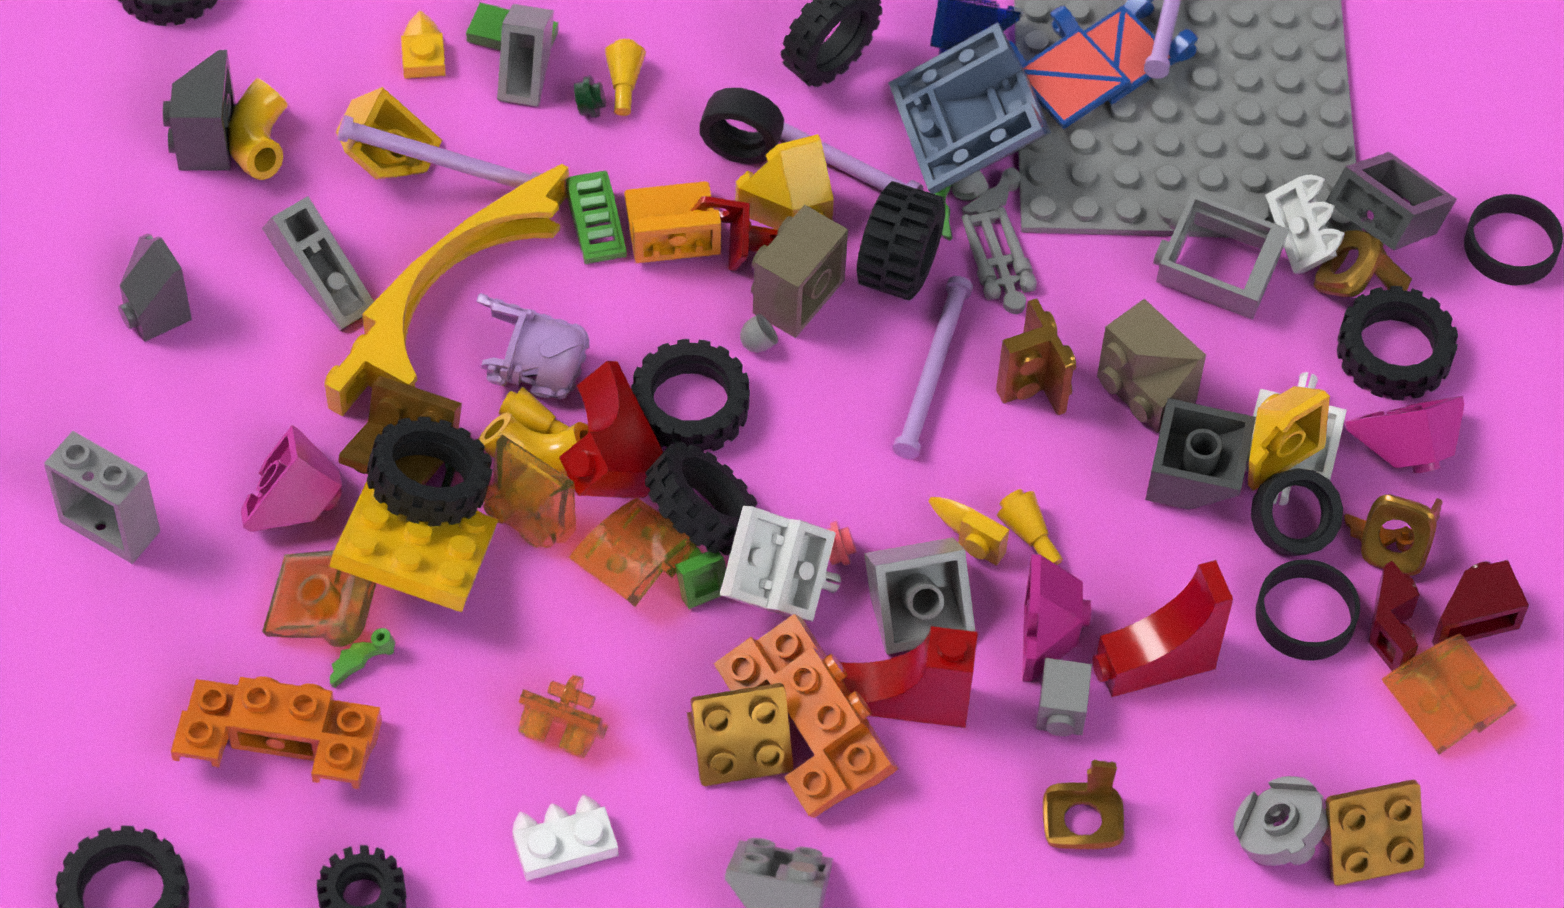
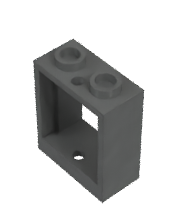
(1381, 186)

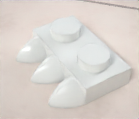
(1297, 209)
(564, 839)

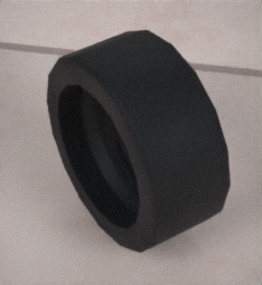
(745, 107)
(1329, 503)

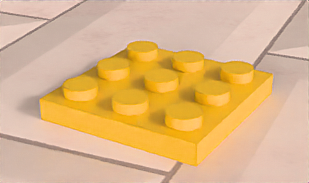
(413, 557)

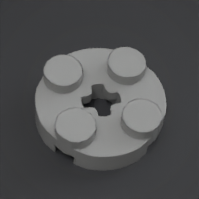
(1296, 837)

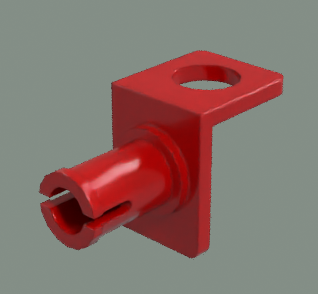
(743, 235)

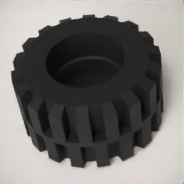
(900, 240)

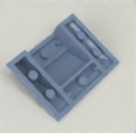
(968, 108)

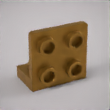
(391, 403)

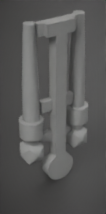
(1014, 301)

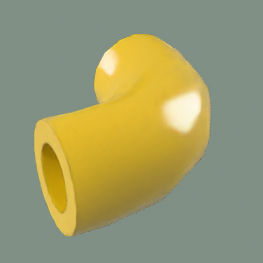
(251, 130)
(543, 446)

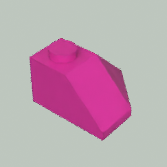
(1412, 434)
(293, 485)
(1051, 615)

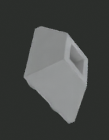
(778, 876)

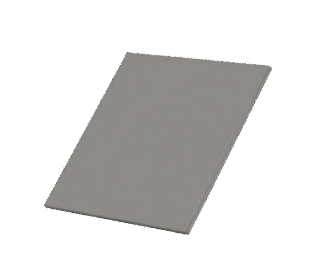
(1229, 123)

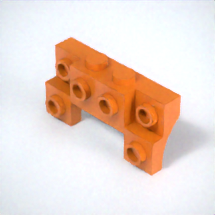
(828, 716)
(279, 721)

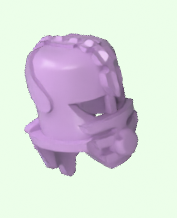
(537, 348)

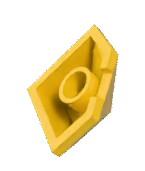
(386, 113)
(787, 182)
(1287, 432)

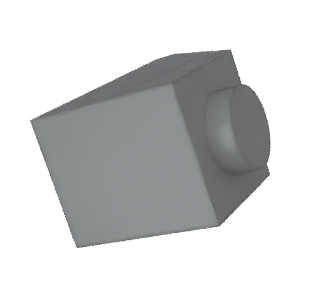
(524, 54)

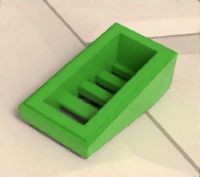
(588, 192)

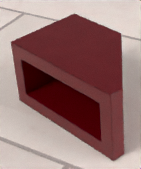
(1483, 603)

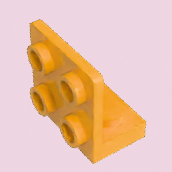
(666, 227)

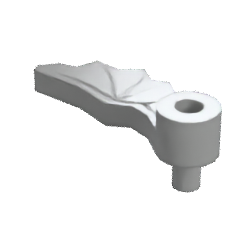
(995, 197)

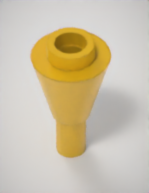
(624, 64)
(531, 413)
(1024, 517)

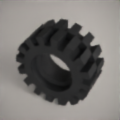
(362, 867)

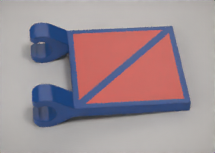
(1131, 42)
(1072, 73)

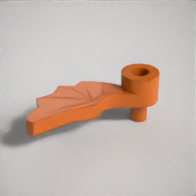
(1403, 536)

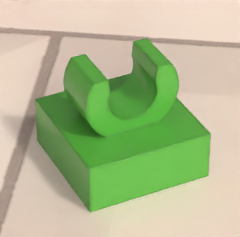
(700, 577)

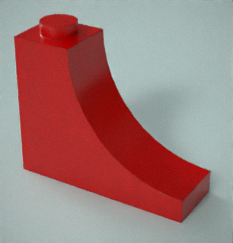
(618, 440)
(1172, 641)
(921, 685)

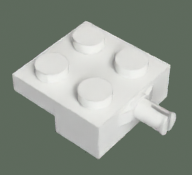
(779, 564)

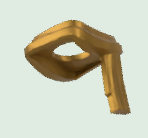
(1371, 260)
(1417, 516)
(1097, 793)

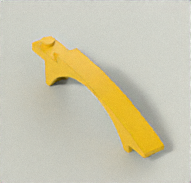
(386, 322)

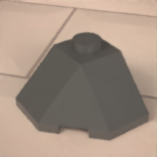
(153, 290)

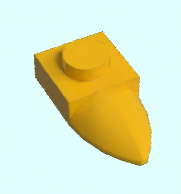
(422, 48)
(977, 533)

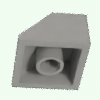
(917, 590)

